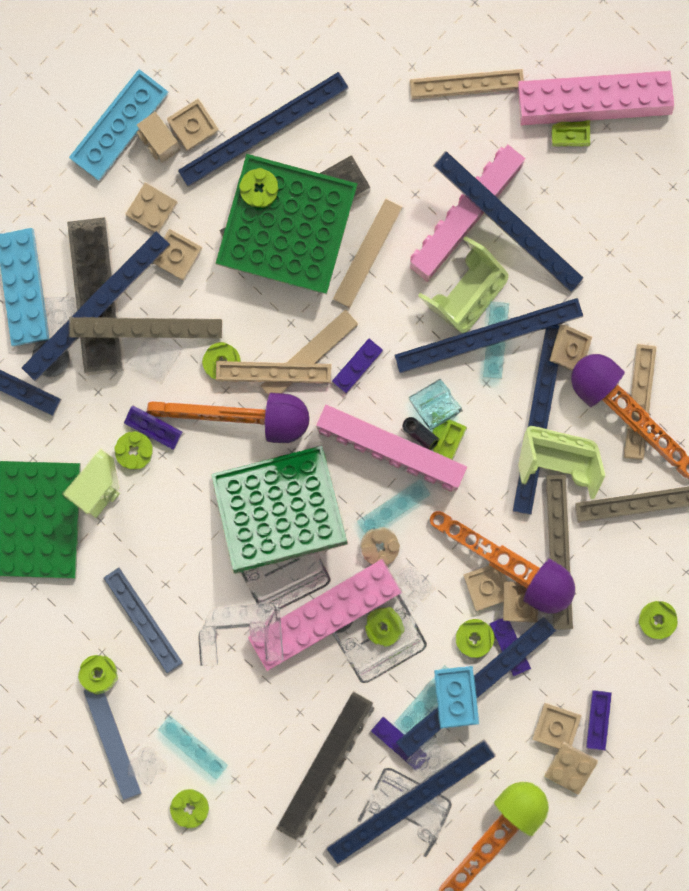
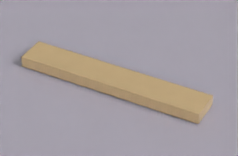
(465, 84)
(367, 253)
(317, 347)
(273, 372)
(641, 394)

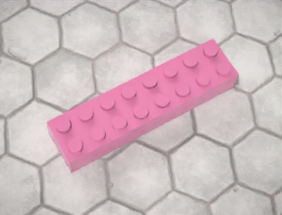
(595, 97)
(465, 215)
(390, 447)
(333, 611)

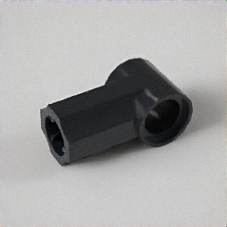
(421, 433)

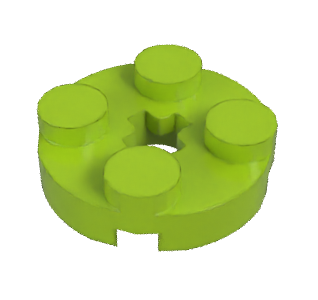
(257, 199)
(214, 352)
(131, 461)
(668, 615)
(393, 622)
(481, 629)
(87, 674)
(199, 814)

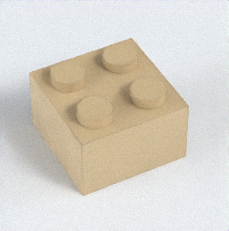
(157, 135)

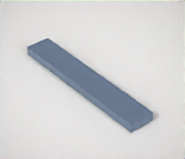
(143, 620)
(112, 743)

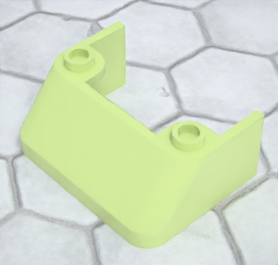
(472, 292)
(562, 454)
(95, 485)

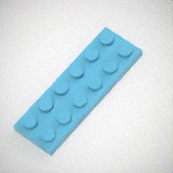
(118, 125)
(23, 287)

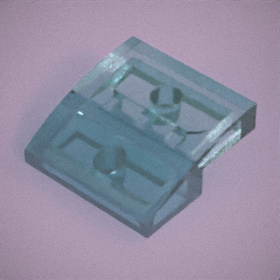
(435, 404)

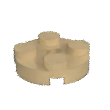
(379, 536)

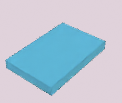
(456, 697)

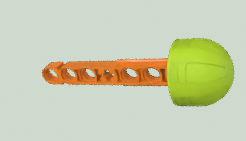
(522, 808)

